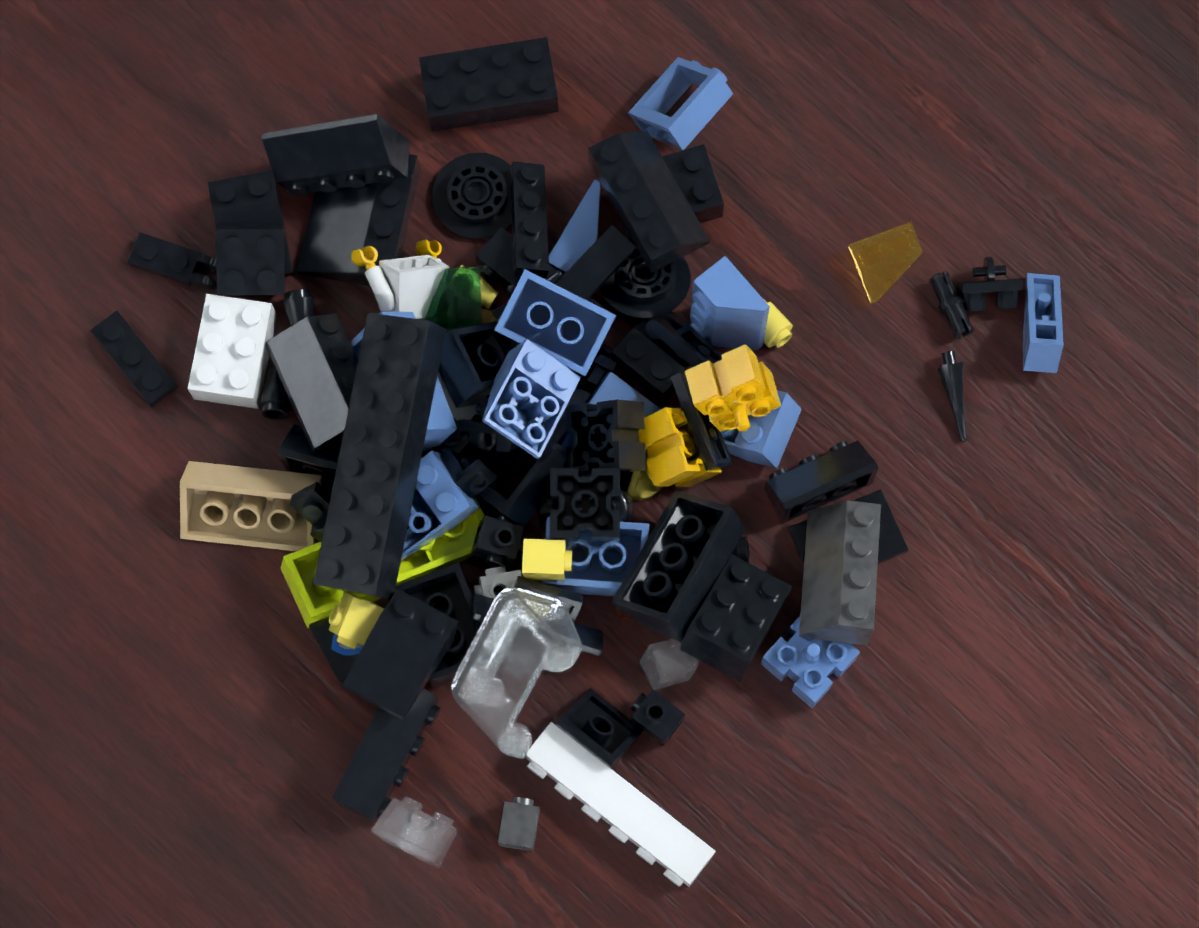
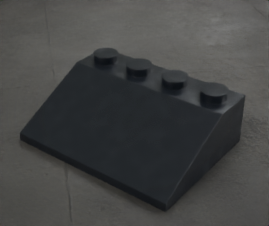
(357, 219)

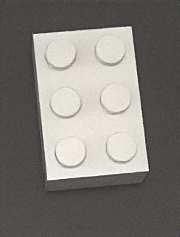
(232, 351)

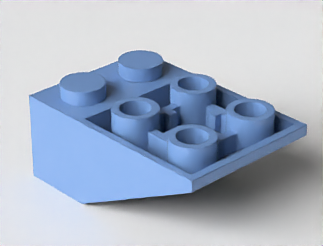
(529, 397)
(767, 435)
(436, 505)

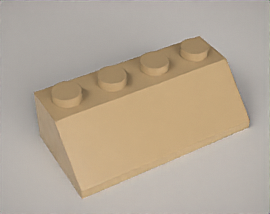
(243, 506)

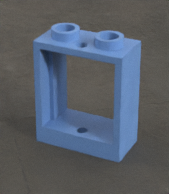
(693, 114)

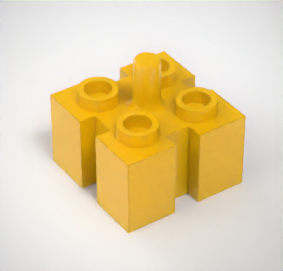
(733, 389)
(672, 450)

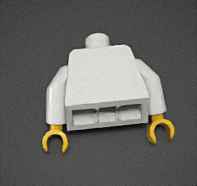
(404, 282)

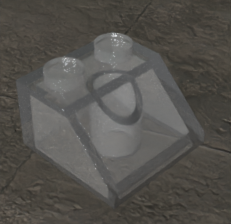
(415, 831)

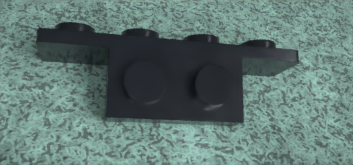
(590, 638)

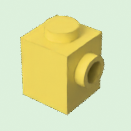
(545, 559)
(353, 619)

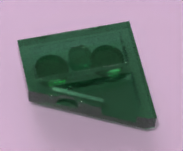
(457, 299)

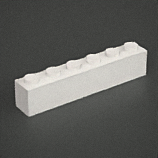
(620, 805)

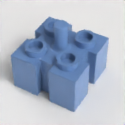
(808, 663)

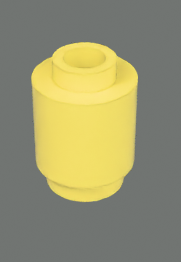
(777, 328)

